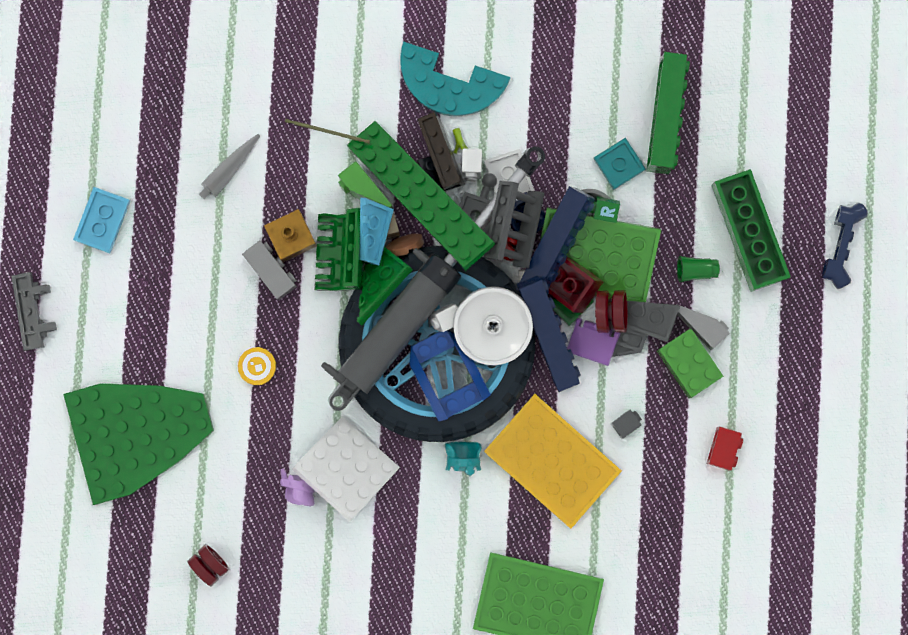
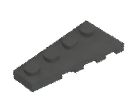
(652, 318)

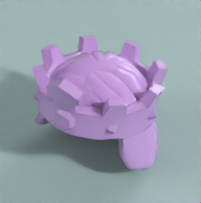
(297, 490)

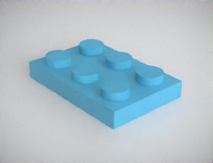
(101, 220)

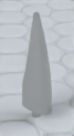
(226, 170)

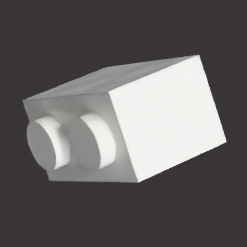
(471, 164)

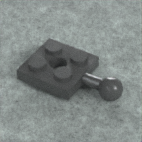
(472, 203)

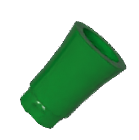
(697, 268)

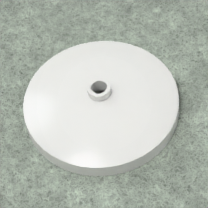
(493, 343)

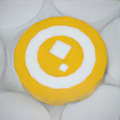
(256, 366)

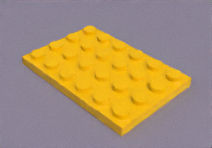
(552, 461)

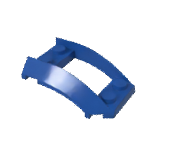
(460, 398)

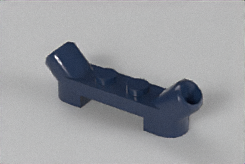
(846, 218)

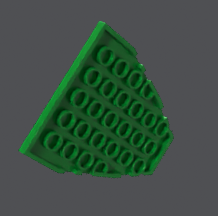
(133, 433)

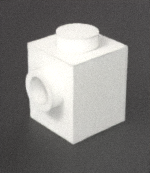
(444, 317)

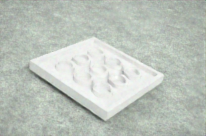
(345, 468)

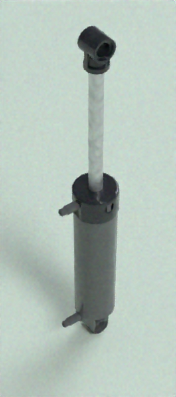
(410, 309)

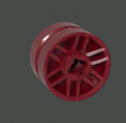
(208, 565)

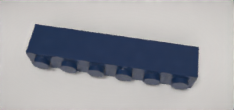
(559, 236)
(548, 333)

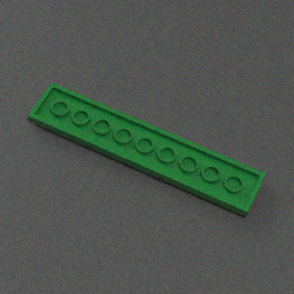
(421, 196)

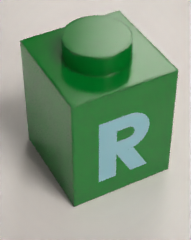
(606, 209)

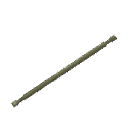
(327, 131)

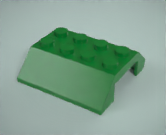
(343, 252)

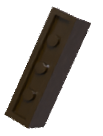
(440, 150)

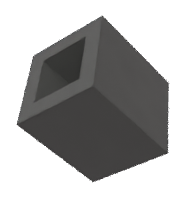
(626, 423)

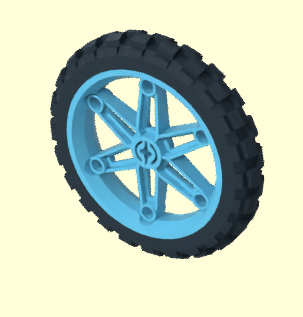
(419, 420)

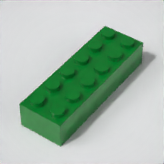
(667, 113)
(750, 230)

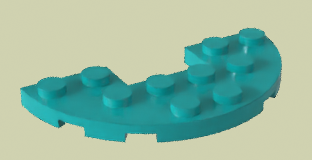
(444, 93)

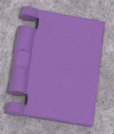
(592, 345)

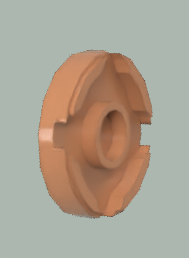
(405, 243)

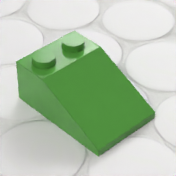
(359, 185)

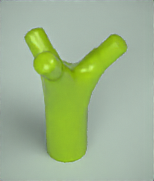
(459, 140)

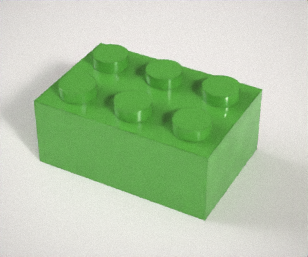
(690, 363)

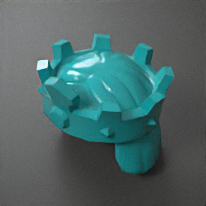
(463, 456)

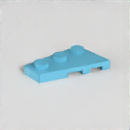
(373, 229)

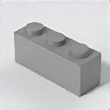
(270, 269)

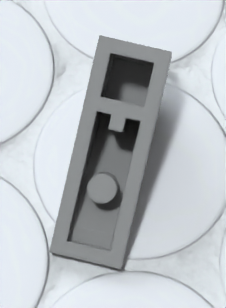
(706, 328)

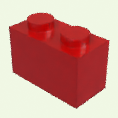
(724, 448)

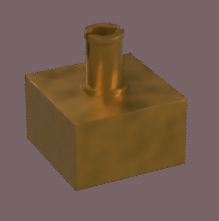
(290, 235)

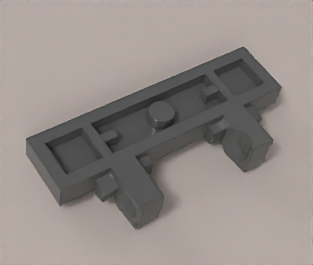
(26, 297)

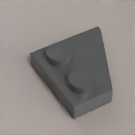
(629, 342)

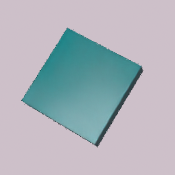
(619, 163)

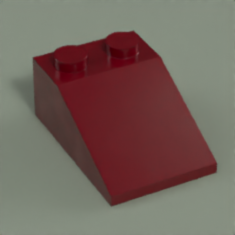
(574, 286)

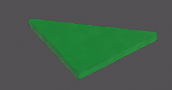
(380, 282)

